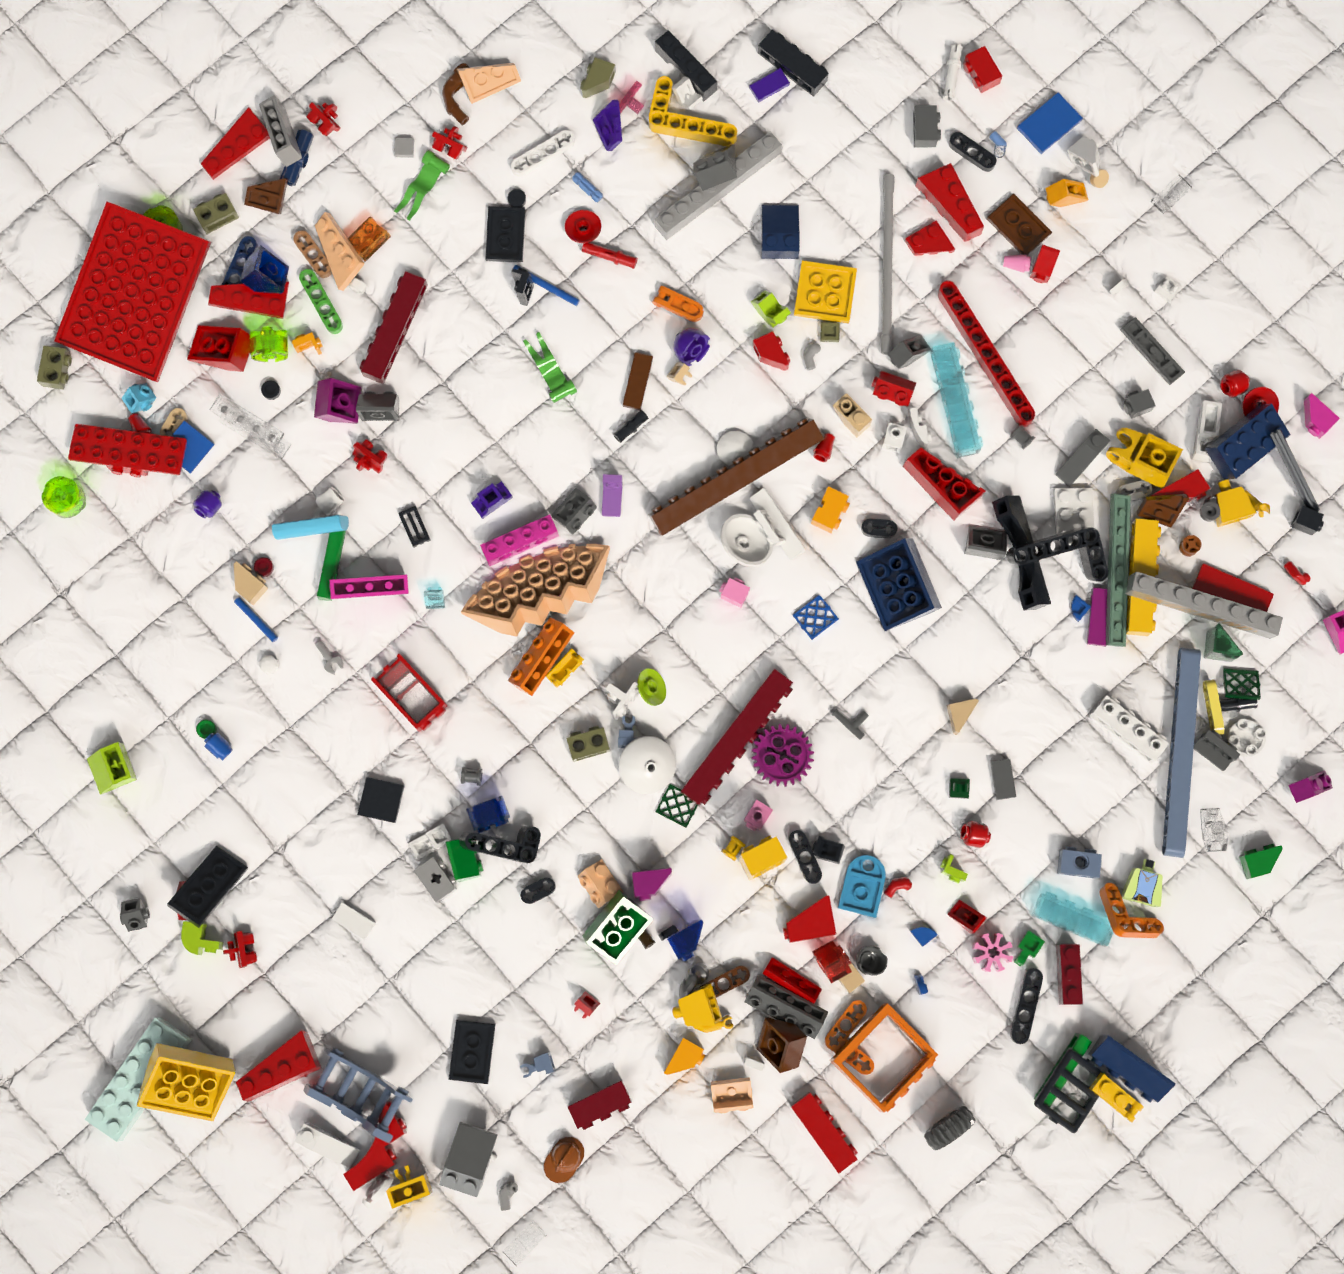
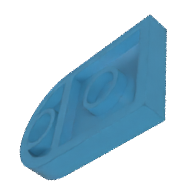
(863, 888)

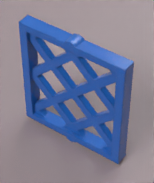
(824, 627)

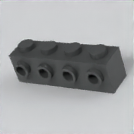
(786, 1006)

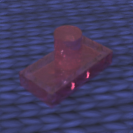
(630, 101)

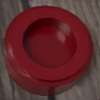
(263, 567)

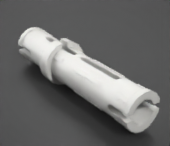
(953, 66)

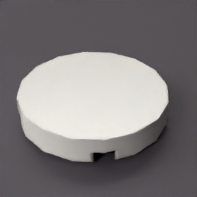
(378, 1189)

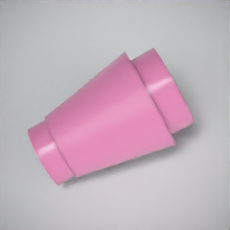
(1018, 262)

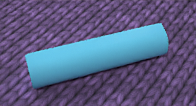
(310, 527)

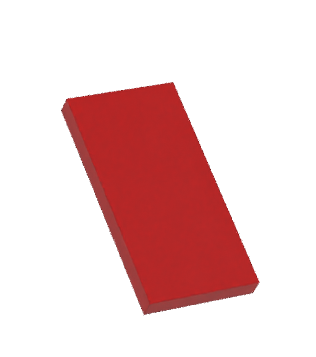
(1231, 588)

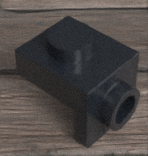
(828, 850)

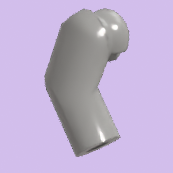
(808, 355)

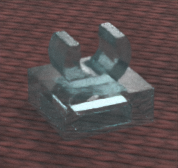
(434, 598)

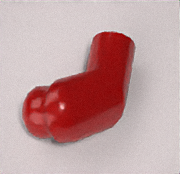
(1300, 578)
(898, 883)

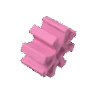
(995, 959)

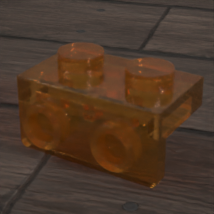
(368, 238)

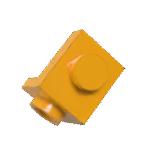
(307, 341)

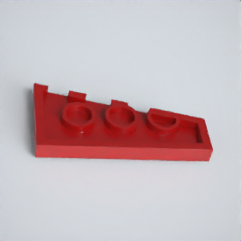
(237, 143)
(244, 299)

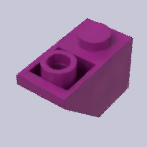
(1310, 786)

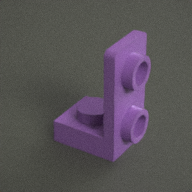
(612, 495)

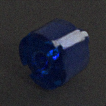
(488, 813)

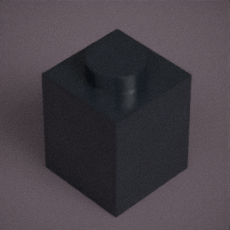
(1307, 520)

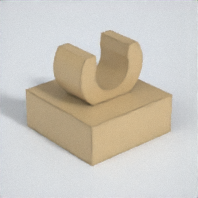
(678, 372)

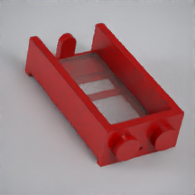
(410, 694)

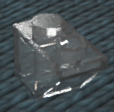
(1214, 830)

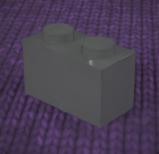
(926, 126)

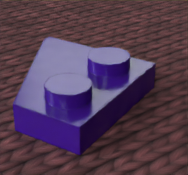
(609, 125)

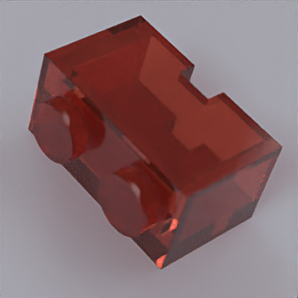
(832, 961)

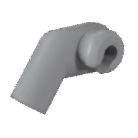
(505, 1195)

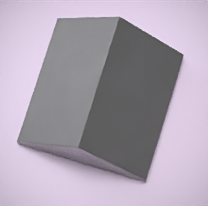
(986, 543)

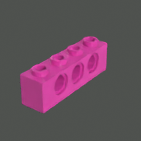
(519, 540)

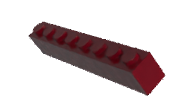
(736, 738)

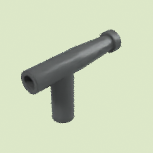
(852, 727)

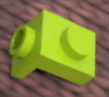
(954, 874)

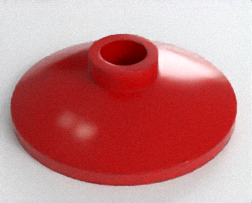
(583, 220)
(1259, 394)

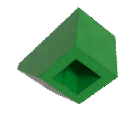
(1261, 862)

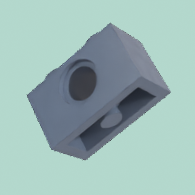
(1091, 865)

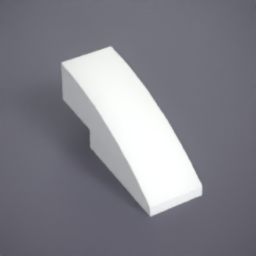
(1207, 429)

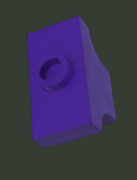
(491, 499)

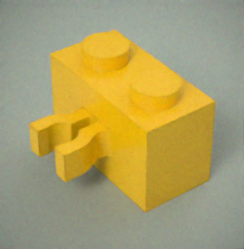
(408, 1190)

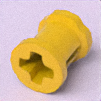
(733, 848)

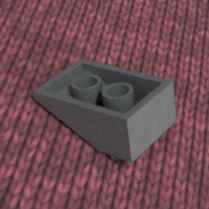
(716, 167)
(468, 1159)

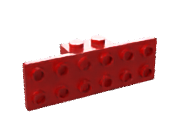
(127, 450)

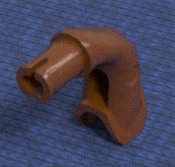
(450, 87)

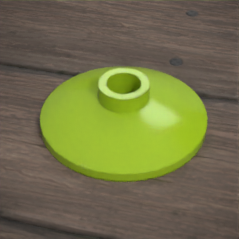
(651, 687)

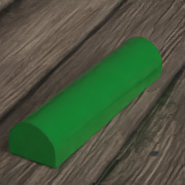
(331, 563)
(1080, 1045)

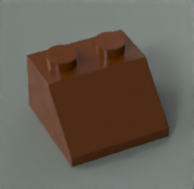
(781, 1044)

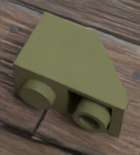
(599, 77)

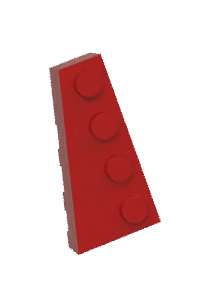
(942, 483)

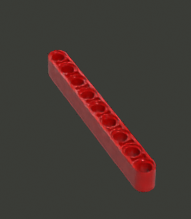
(985, 344)

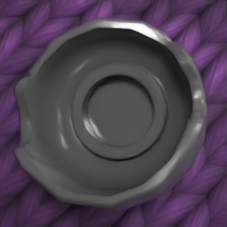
(871, 961)

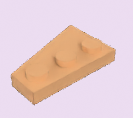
(488, 80)

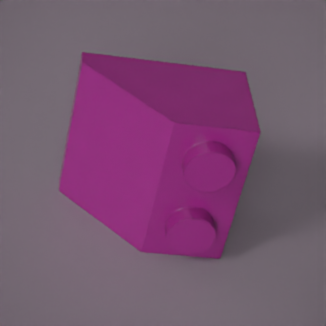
(336, 401)
(649, 882)

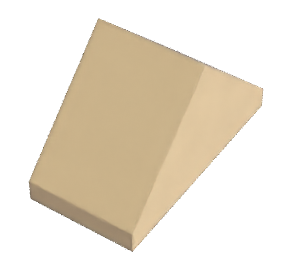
(959, 713)

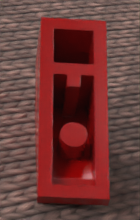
(1192, 484)

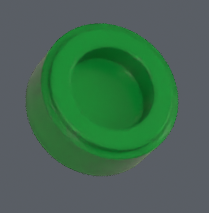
(205, 728)

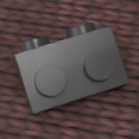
(1216, 750)

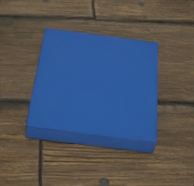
(196, 447)

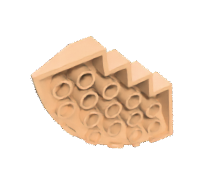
(538, 586)

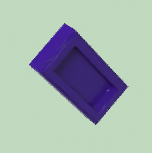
(769, 85)

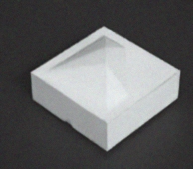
(754, 1062)

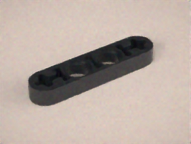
(1028, 1006)

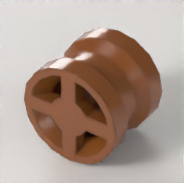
(1194, 545)

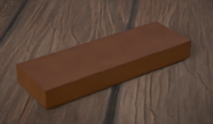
(637, 381)

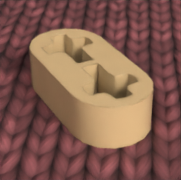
(171, 420)

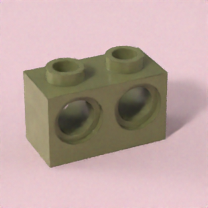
(218, 217)
(49, 367)
(589, 749)

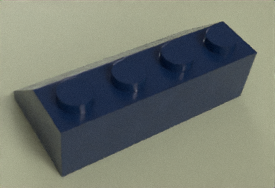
(1130, 1068)

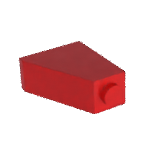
(812, 923)

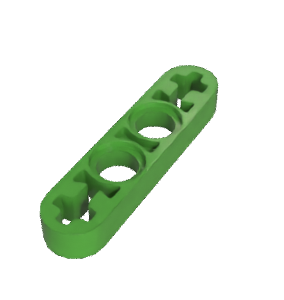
(321, 301)

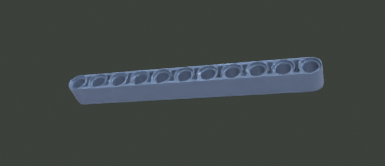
(1181, 752)

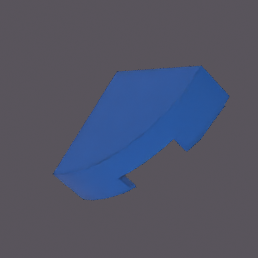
(1079, 608)
(923, 935)
(922, 988)

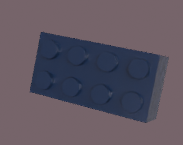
(1246, 441)

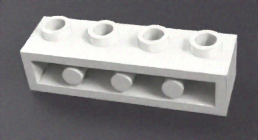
(1129, 729)

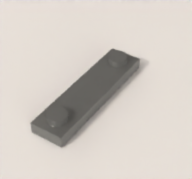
(1152, 351)

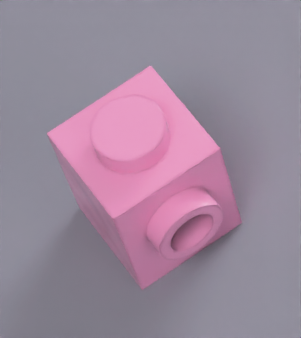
(734, 591)
(757, 816)

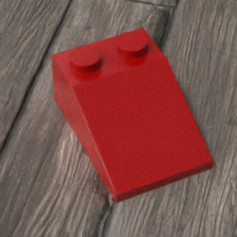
(221, 347)

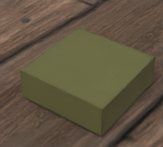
(830, 332)

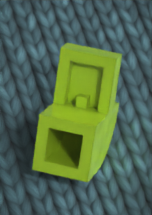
(770, 309)
(194, 939)

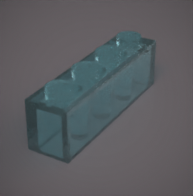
(1072, 919)

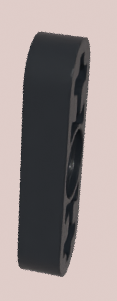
(972, 144)
(816, 868)

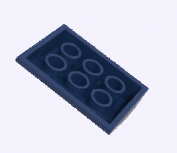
(898, 584)

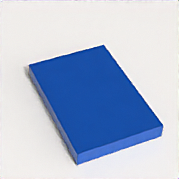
(1049, 123)

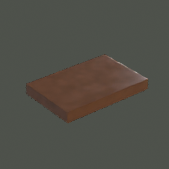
(1019, 225)

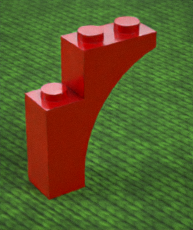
(378, 1157)

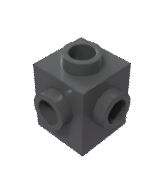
(134, 914)

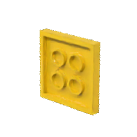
(825, 292)

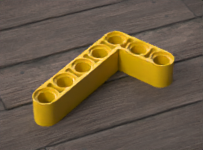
(684, 121)

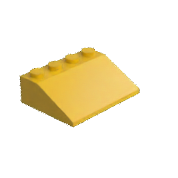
(185, 1082)

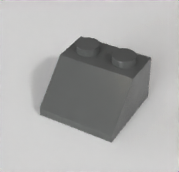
(378, 406)

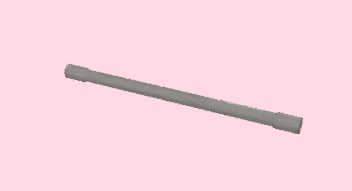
(886, 338)

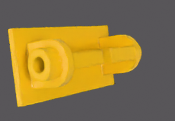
(564, 667)

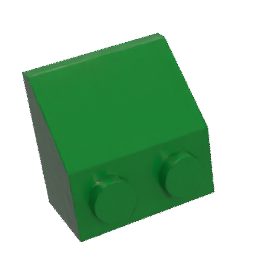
(463, 862)

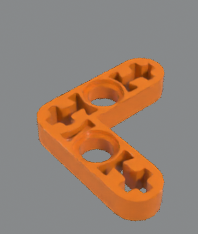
(1111, 897)
(835, 1048)

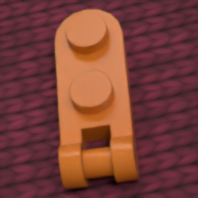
(679, 304)

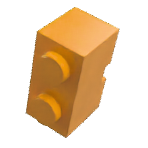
(833, 504)

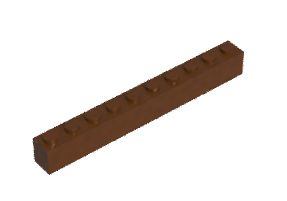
(736, 476)

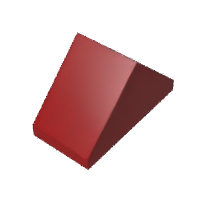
(966, 916)

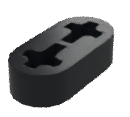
(879, 523)
(536, 886)

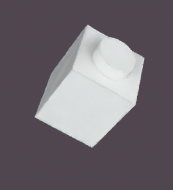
(894, 437)

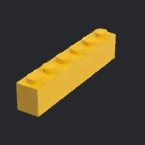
(1143, 560)

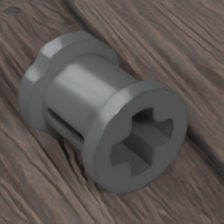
(1022, 437)
(471, 776)

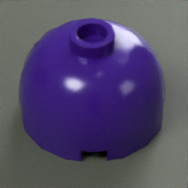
(691, 345)

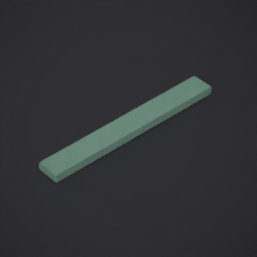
(1118, 570)

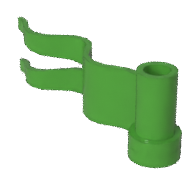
(424, 182)
(551, 372)

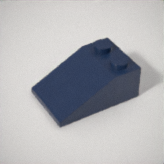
(780, 232)

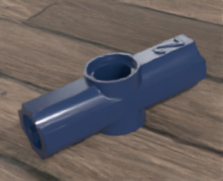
(293, 171)

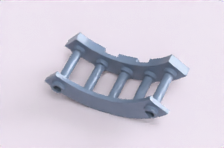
(355, 1111)

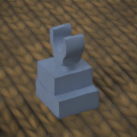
(626, 735)
(541, 1063)

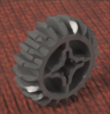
(949, 1128)

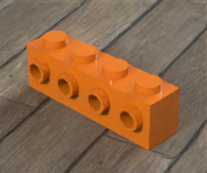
(541, 656)

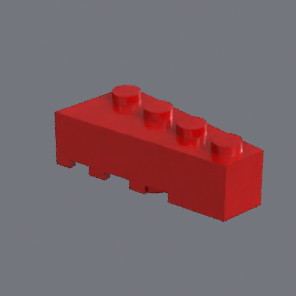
(948, 195)
(280, 1068)

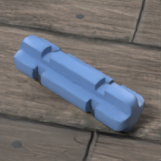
(587, 187)

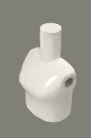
(327, 502)

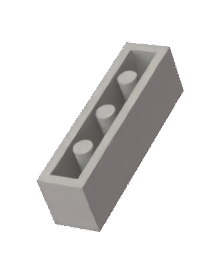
(280, 131)

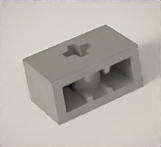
(426, 875)

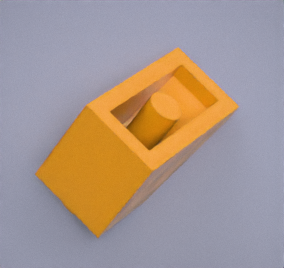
(1066, 193)
(685, 1057)

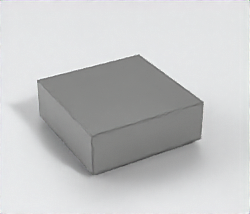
(404, 147)

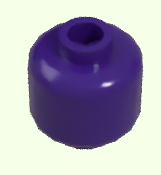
(207, 503)

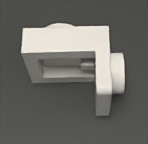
(685, 93)

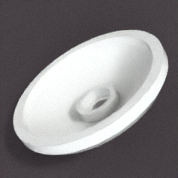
(745, 540)
(635, 762)

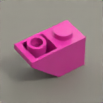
(1335, 628)

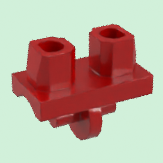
(317, 113)
(441, 140)
(366, 458)
(243, 958)

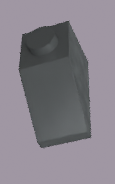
(909, 351)

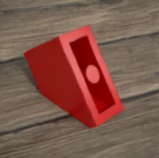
(1044, 264)

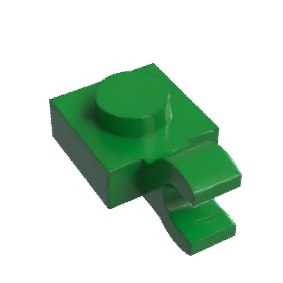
(1030, 947)

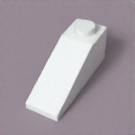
(326, 1145)

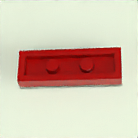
(792, 980)

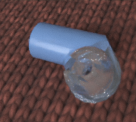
(1000, 145)

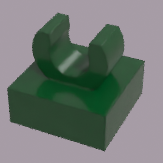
(959, 788)

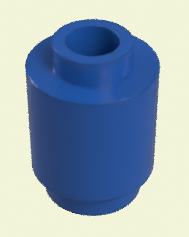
(218, 746)

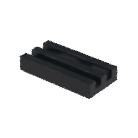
(420, 541)

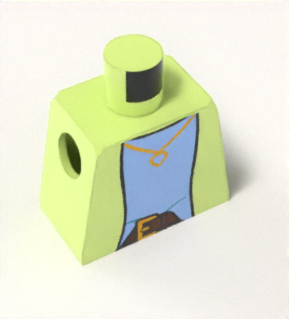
(1144, 885)

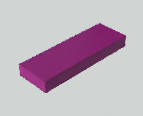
(1097, 618)

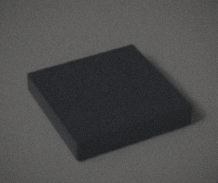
(381, 800)

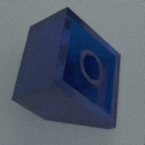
(264, 272)
(686, 941)

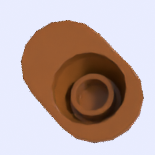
(564, 1159)

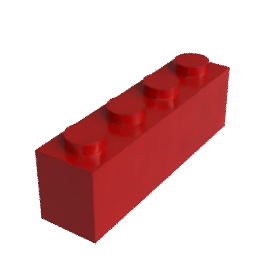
(824, 1132)

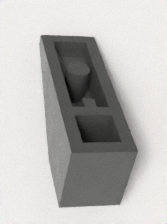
(1082, 457)

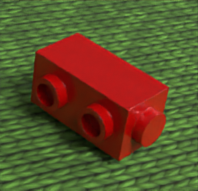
(893, 388)

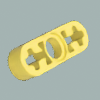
(1213, 706)

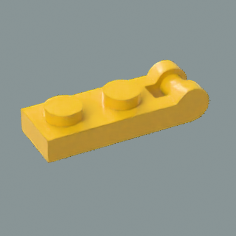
(1115, 1097)

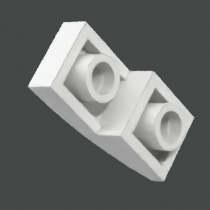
(920, 432)

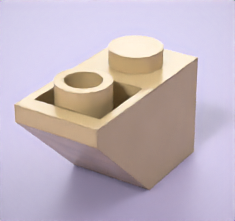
(852, 415)
(247, 584)

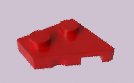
(929, 241)

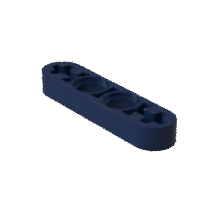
(234, 268)

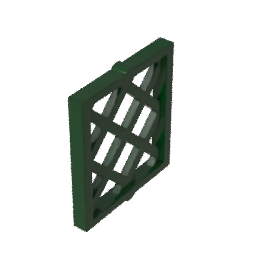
(1249, 690)
(672, 818)

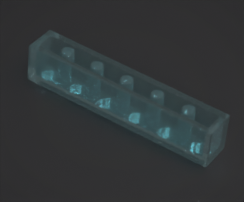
(955, 400)

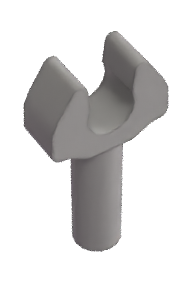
(329, 658)

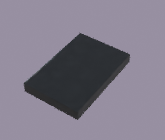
(505, 234)
(472, 1052)

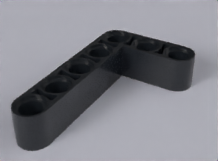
(1061, 546)

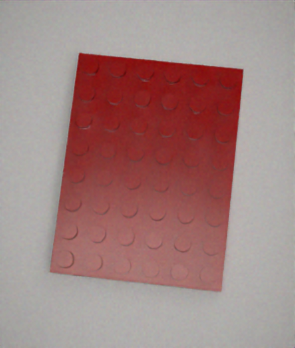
(132, 291)

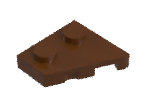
(267, 196)
(1163, 508)

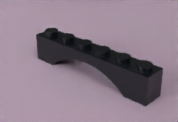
(1013, 519)

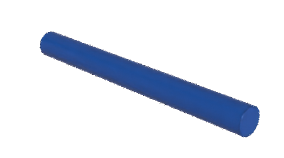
(553, 289)

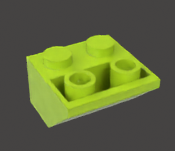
(111, 767)

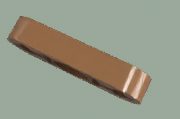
(305, 250)

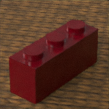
(1069, 974)
(600, 1105)

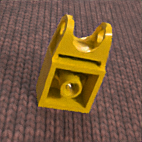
(1145, 456)

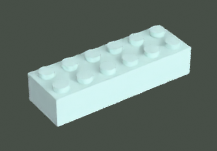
(117, 1106)

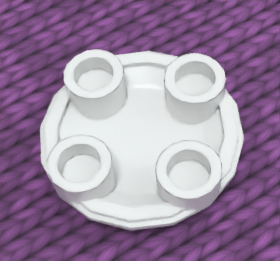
(733, 445)
(1247, 737)

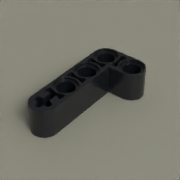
(498, 845)

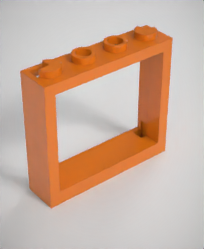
(913, 1076)

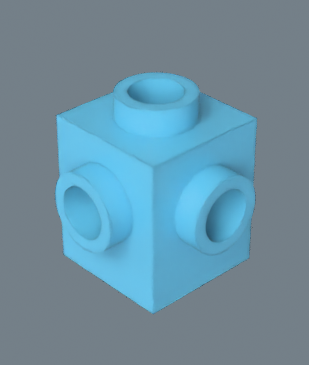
(139, 398)

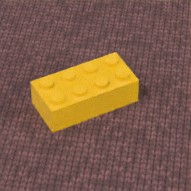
(763, 857)

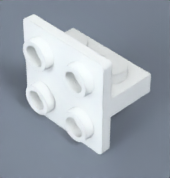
(617, 696)

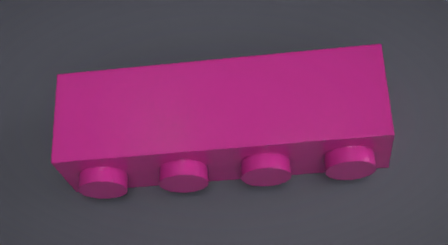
(368, 587)

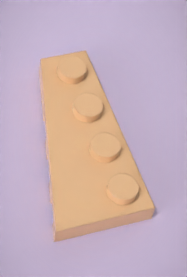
(338, 250)

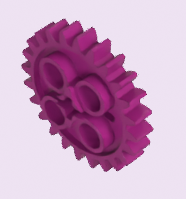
(790, 739)

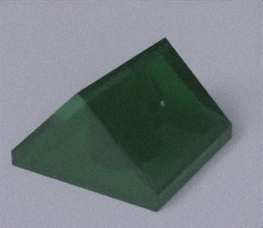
(1220, 645)

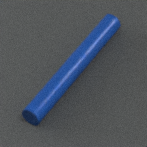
(255, 619)

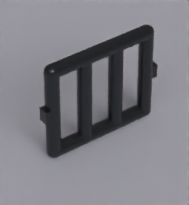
(1050, 1088)

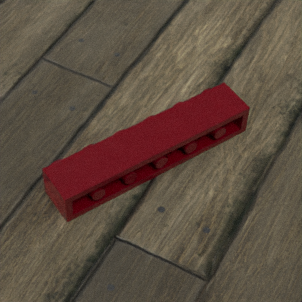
(394, 327)

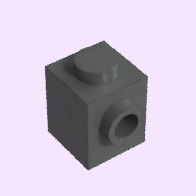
(1138, 403)

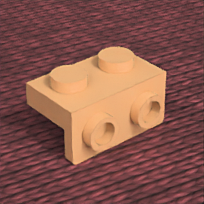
(599, 883)
(732, 1095)

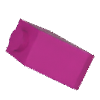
(1318, 416)

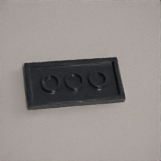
(207, 886)

